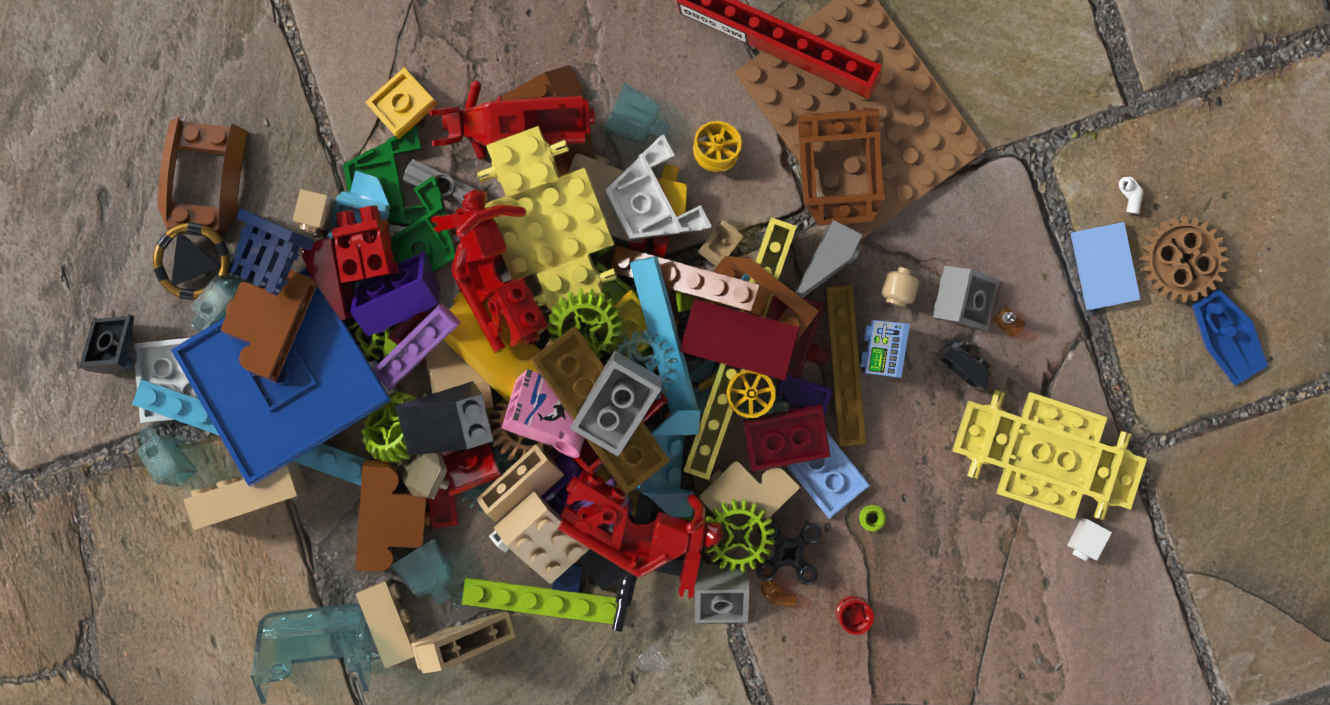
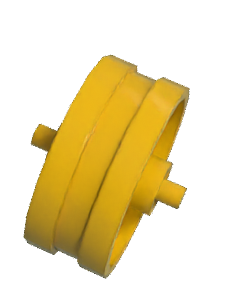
(717, 146)
(750, 394)

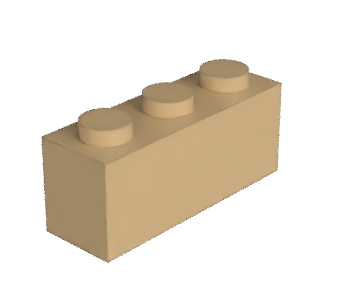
(314, 212)
(531, 473)
(387, 622)

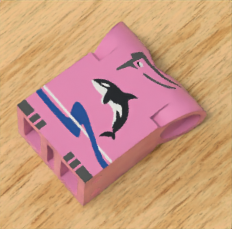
(540, 416)

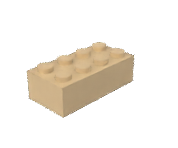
(236, 498)

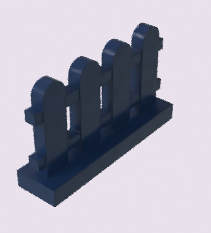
(266, 252)

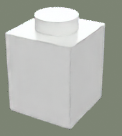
(1088, 540)

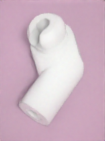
(1134, 194)

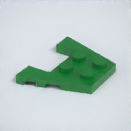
(382, 164)
(421, 234)

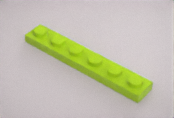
(539, 600)

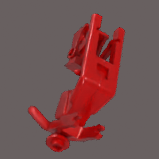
(494, 120)
(477, 274)
(632, 545)

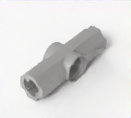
(418, 173)

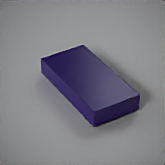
(804, 393)

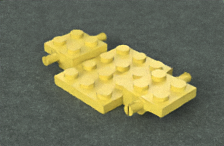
(560, 219)
(1050, 455)

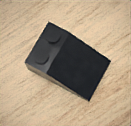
(445, 421)

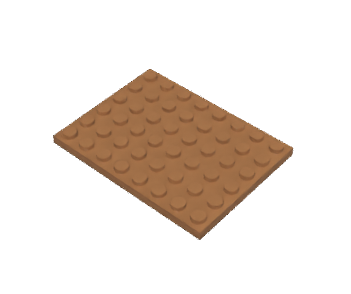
(918, 124)

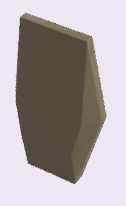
(424, 474)

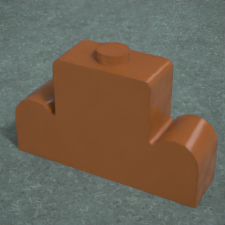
(268, 323)
(386, 517)

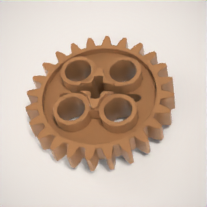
(1203, 247)

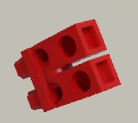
(363, 247)

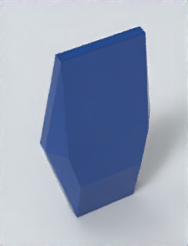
(1229, 336)

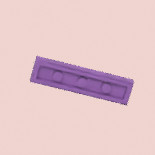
(416, 346)

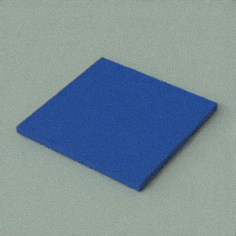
(316, 396)

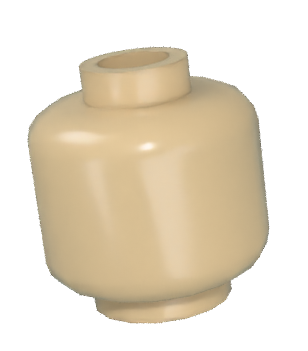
(900, 287)

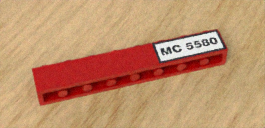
(786, 43)

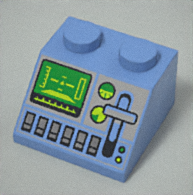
(884, 348)

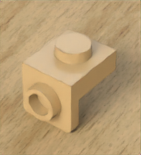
(721, 243)

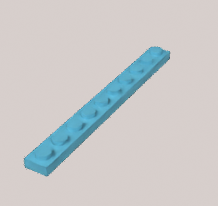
(191, 412)

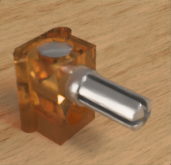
(1003, 319)

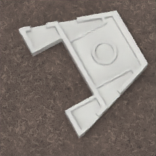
(642, 203)

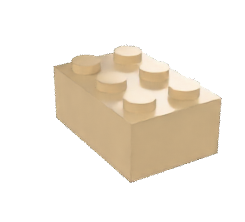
(534, 537)

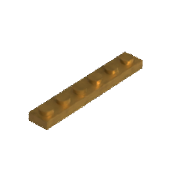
(845, 365)

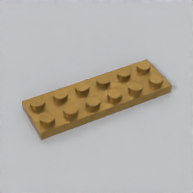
(571, 372)

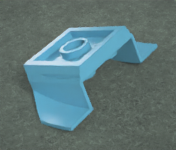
(365, 192)
(665, 484)

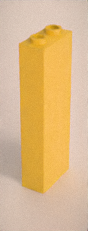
(471, 344)

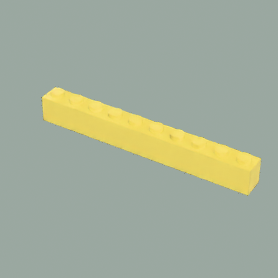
(717, 410)

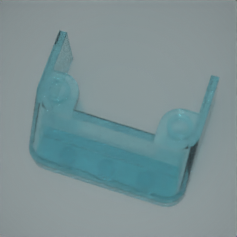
(308, 637)

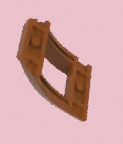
(842, 126)
(206, 139)
(798, 312)

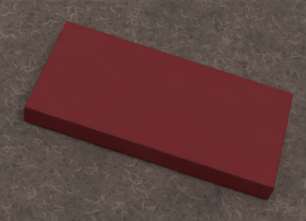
(739, 339)

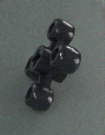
(797, 560)

